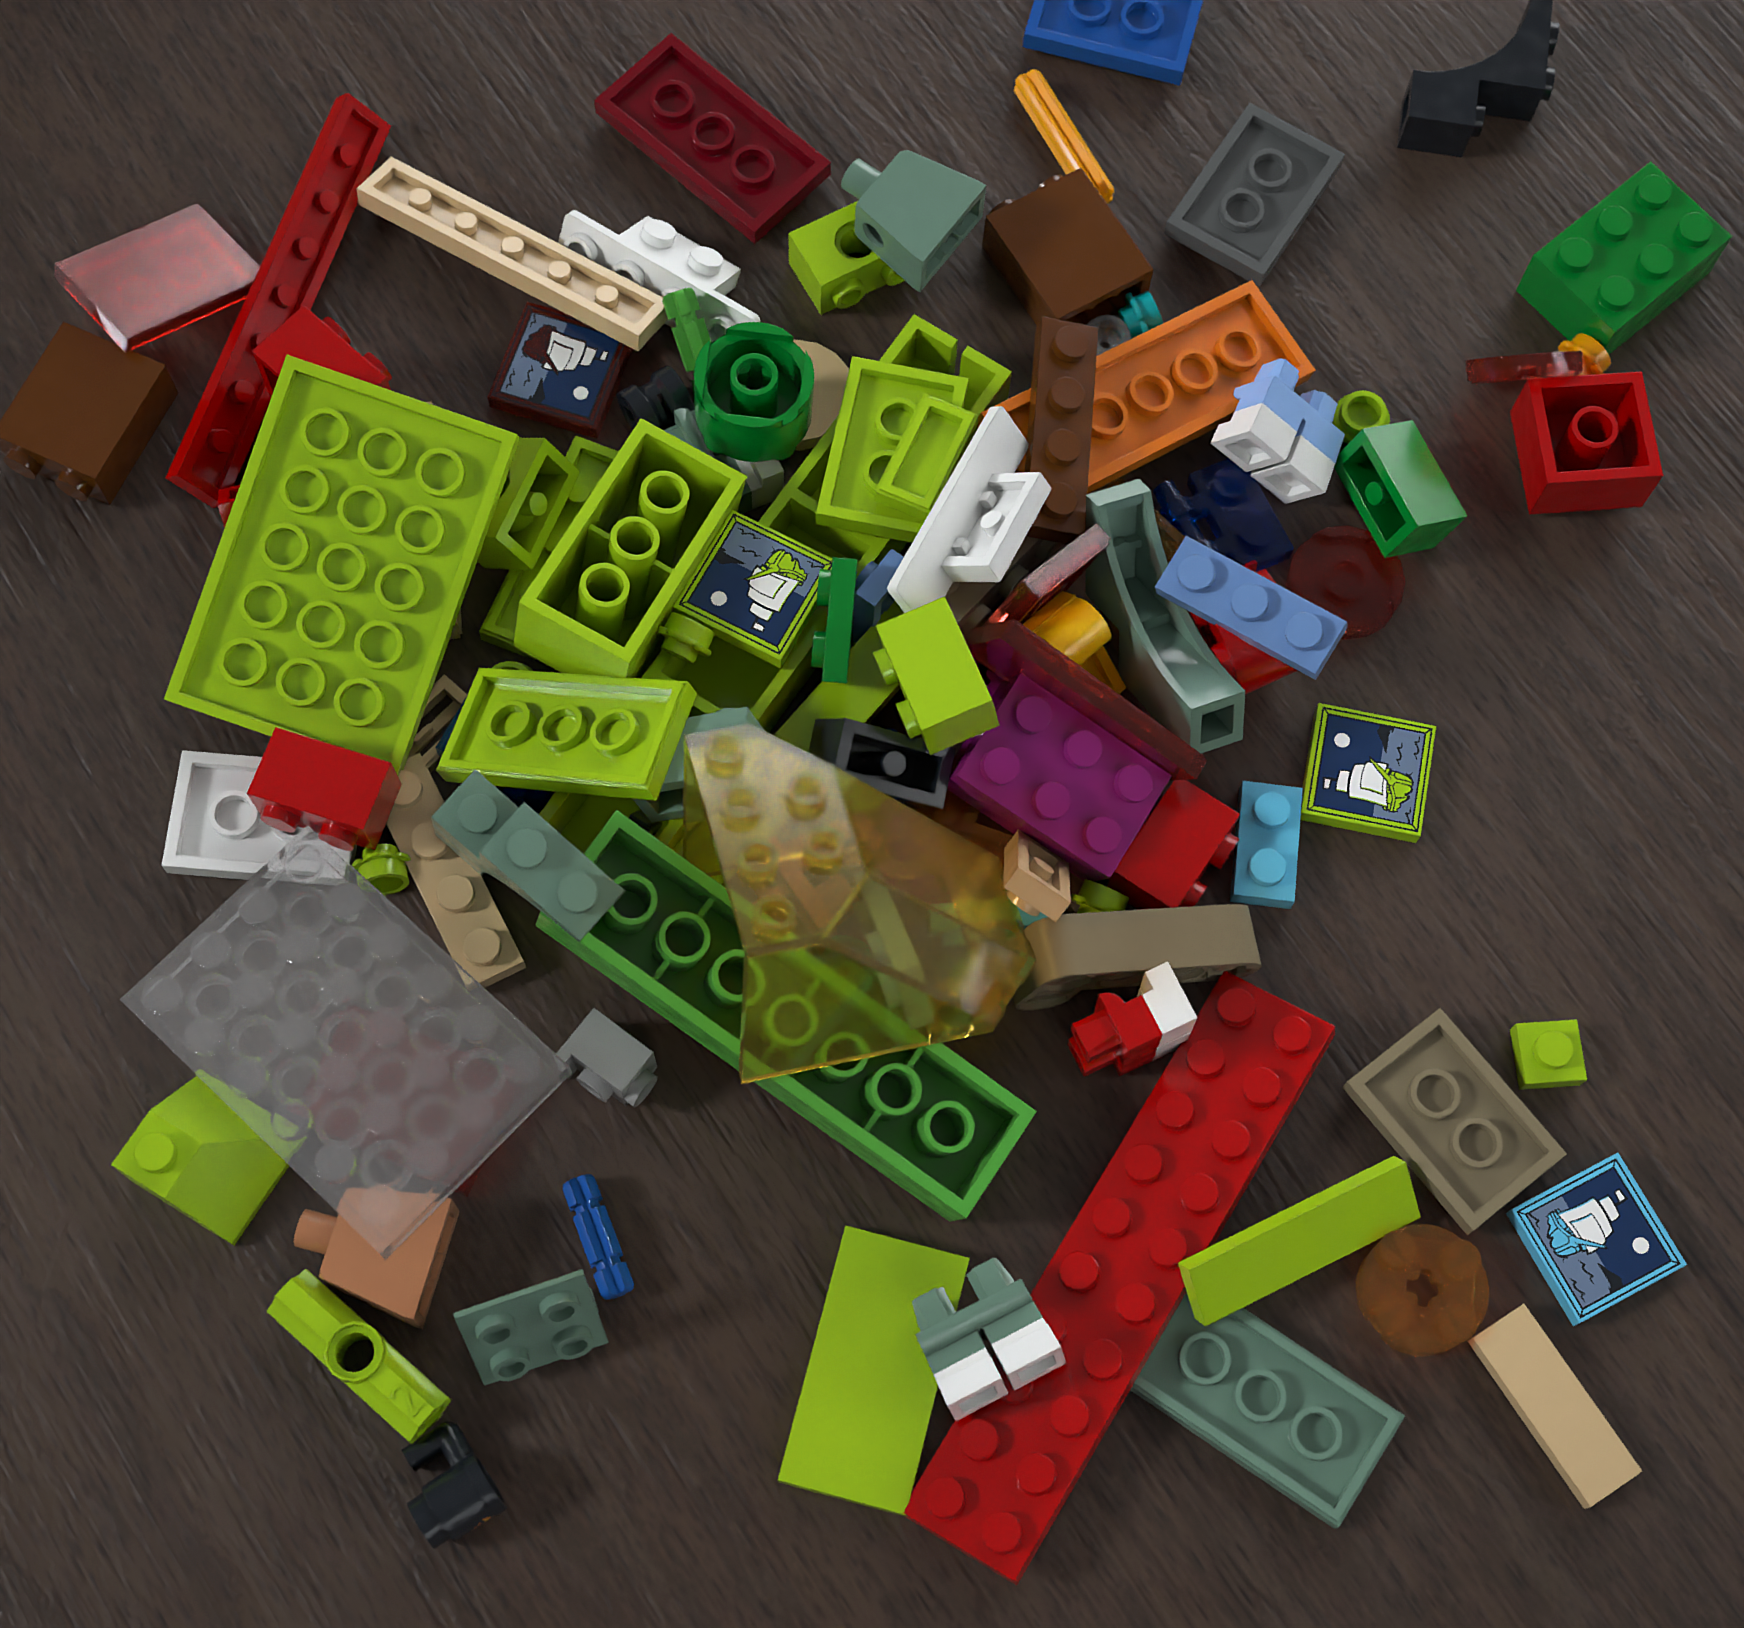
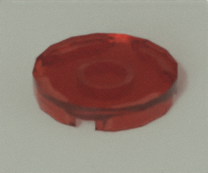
(1524, 367)
(1349, 578)

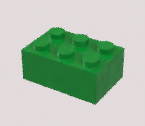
(1624, 260)

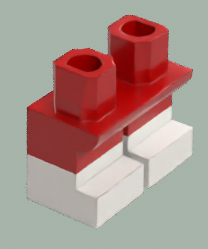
(1134, 1030)

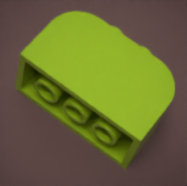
(627, 557)

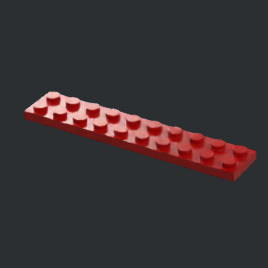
(1119, 1275)

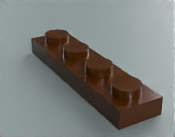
(1061, 424)

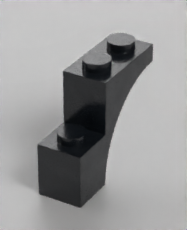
(1451, 105)

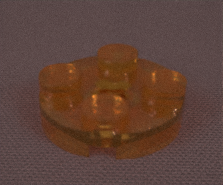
(1395, 1313)

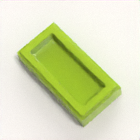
(925, 456)

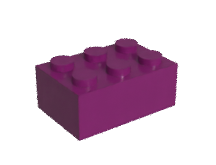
(1057, 779)

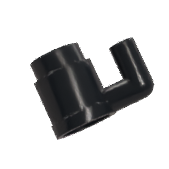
(459, 1496)

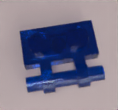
(1234, 510)

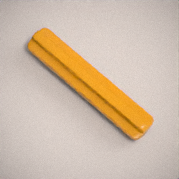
(1059, 130)

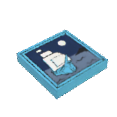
(1595, 1239)

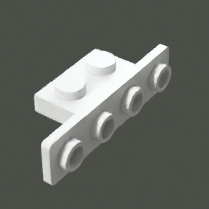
(663, 263)
(975, 519)

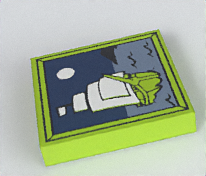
(754, 588)
(1367, 773)

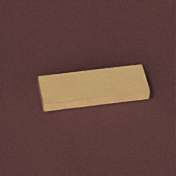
(1554, 1406)

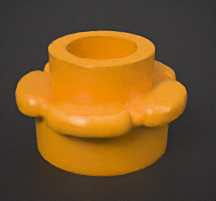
(1595, 355)

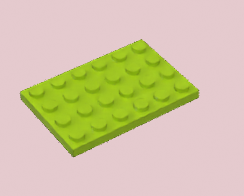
(342, 564)

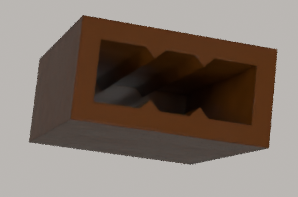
(1065, 251)
(85, 414)

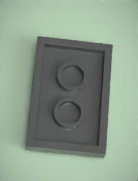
(1254, 194)

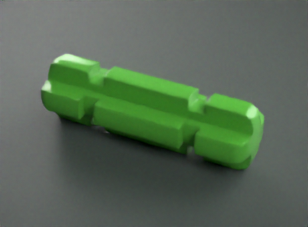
(690, 331)

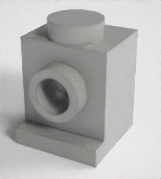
(609, 1060)

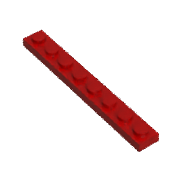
(285, 282)

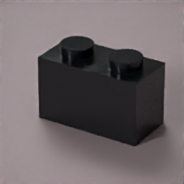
(885, 760)

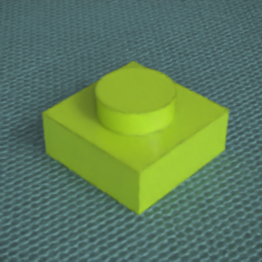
(1548, 1054)

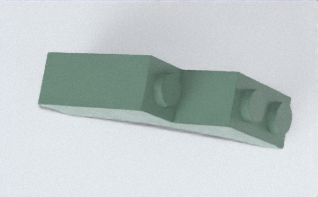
(1159, 645)
(525, 855)

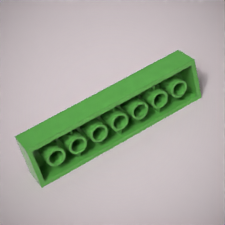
(677, 949)

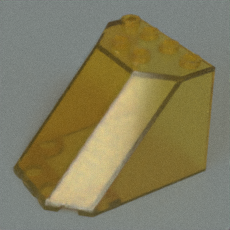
(849, 908)

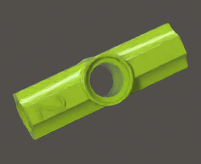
(390, 1381)

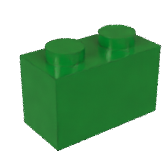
(1398, 488)

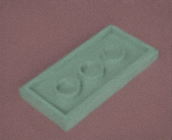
(1270, 1407)

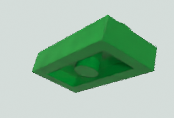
(837, 593)

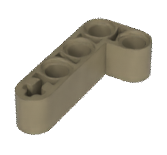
(1120, 946)

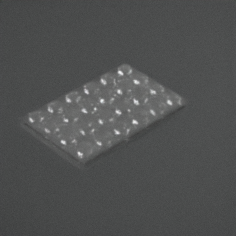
(347, 1040)

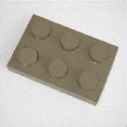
(1454, 1121)

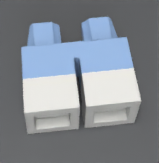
(1282, 435)

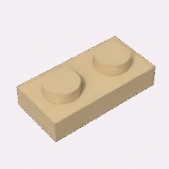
(1036, 877)

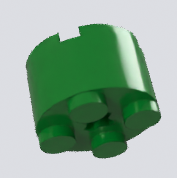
(753, 393)

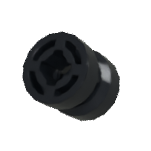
(655, 399)

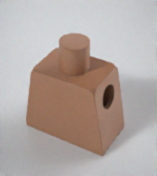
(396, 1286)

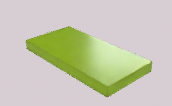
(568, 732)
(867, 1375)

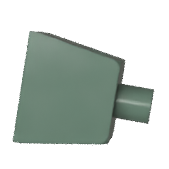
(913, 212)

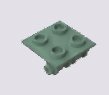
(532, 1328)

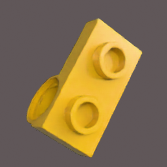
(1079, 634)

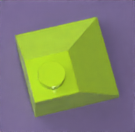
(202, 1161)

